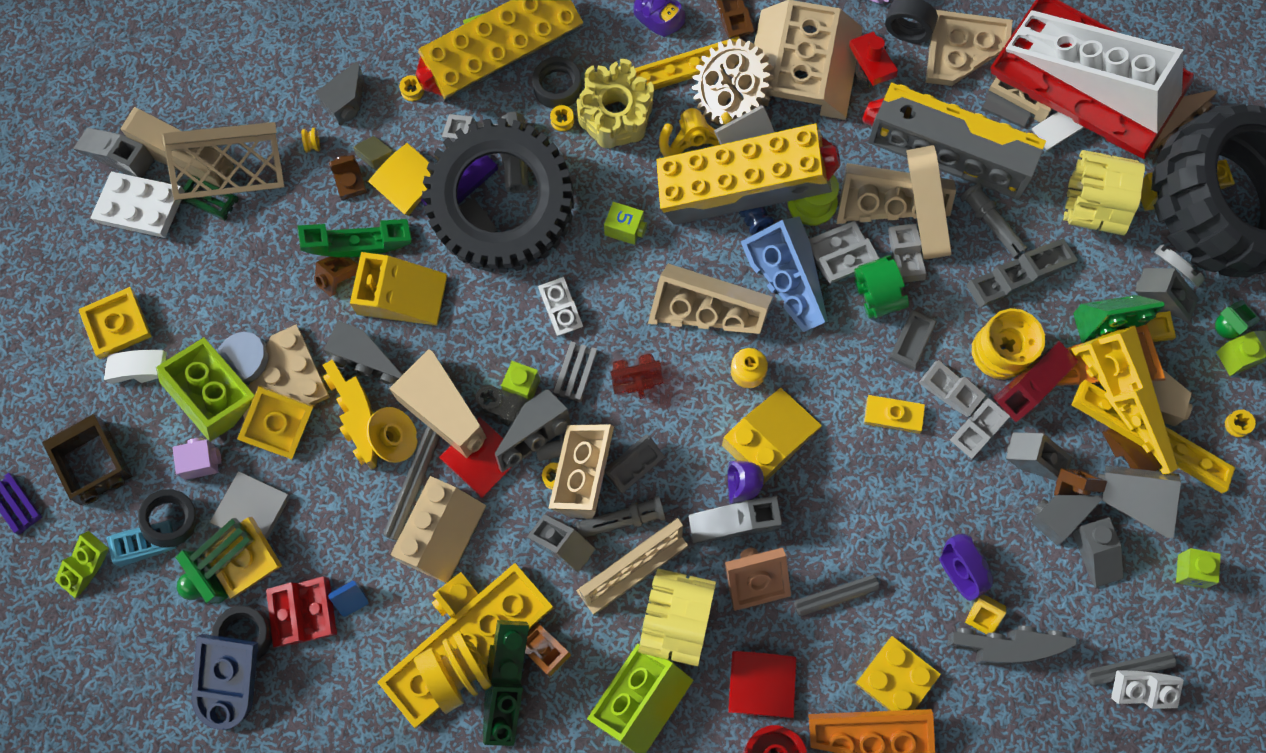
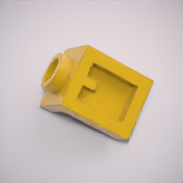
(454, 595)

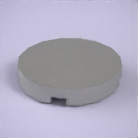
(1182, 266)

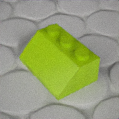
(205, 388)
(640, 700)

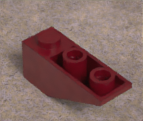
(1036, 381)

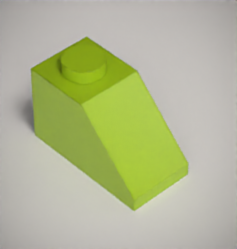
(1243, 352)

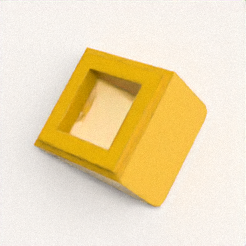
(986, 614)

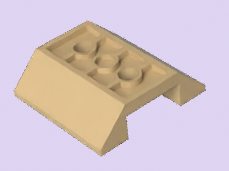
(820, 54)

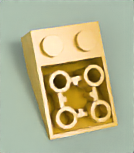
(397, 290)

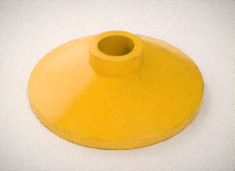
(398, 428)

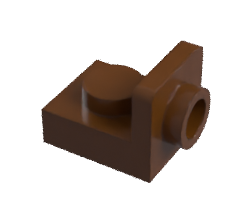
(348, 177)
(333, 271)
(1078, 481)

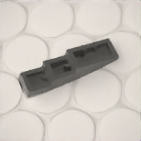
(1021, 273)

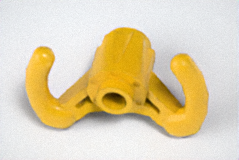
(693, 132)

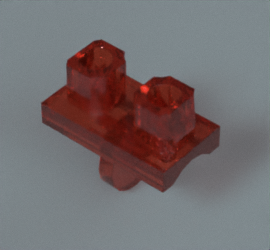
(636, 377)

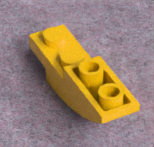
(356, 412)

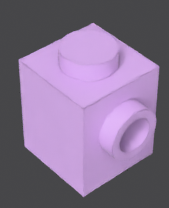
(196, 459)

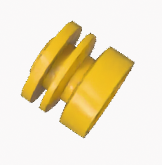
(1016, 332)
(453, 671)

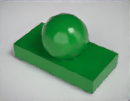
(1235, 320)
(194, 583)

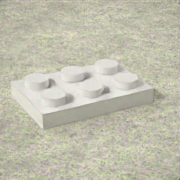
(136, 204)

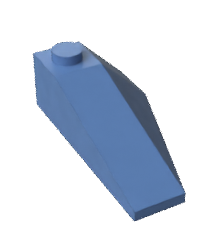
(788, 264)

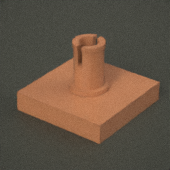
(758, 578)

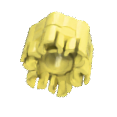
(615, 85)
(1108, 193)
(677, 617)

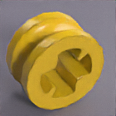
(411, 96)
(562, 126)
(310, 140)
(1242, 415)
(545, 474)

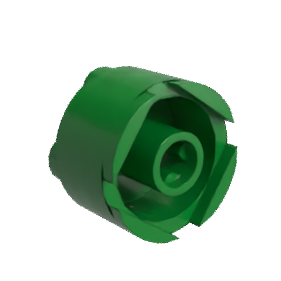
(881, 287)

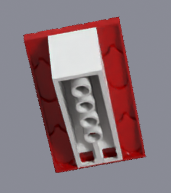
(1094, 74)

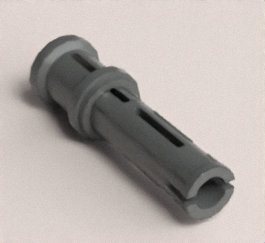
(986, 210)
(586, 527)

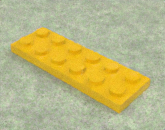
(506, 598)

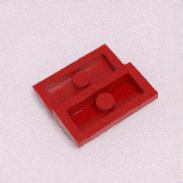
(481, 468)
(301, 612)
(762, 684)

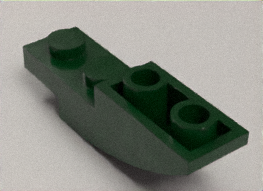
(504, 671)

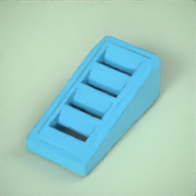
(115, 545)

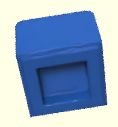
(349, 598)

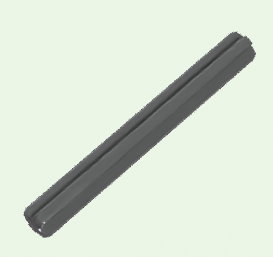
(412, 484)

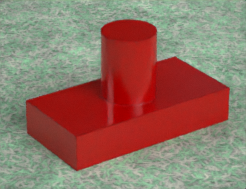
(873, 58)

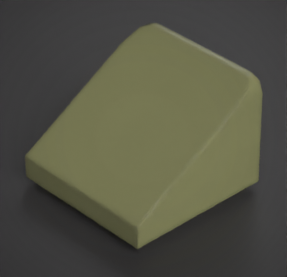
(372, 152)

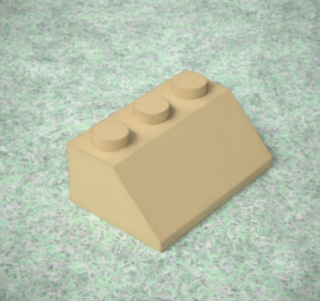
(581, 470)
(438, 530)

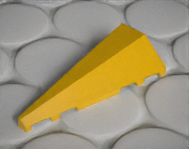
(1123, 372)

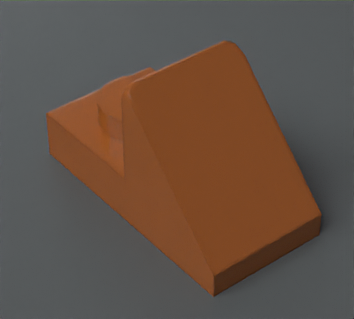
(545, 650)

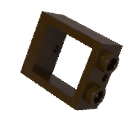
(74, 437)

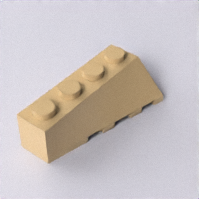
(882, 194)
(707, 302)

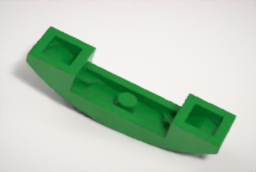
(351, 242)

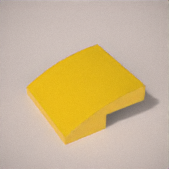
(402, 178)

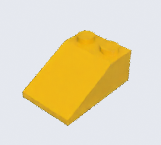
(771, 433)

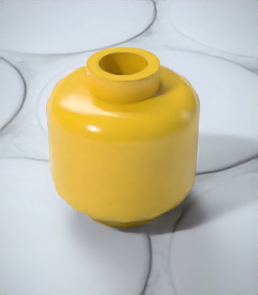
(749, 368)

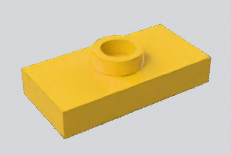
(894, 414)

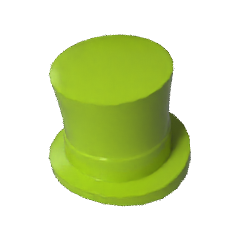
(818, 208)

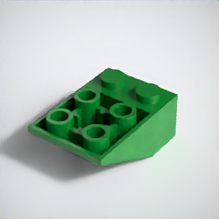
(1110, 315)

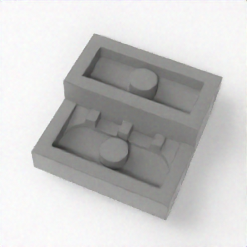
(841, 251)

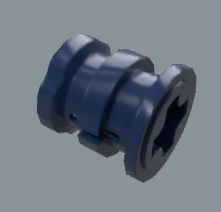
(756, 219)

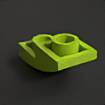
(80, 568)

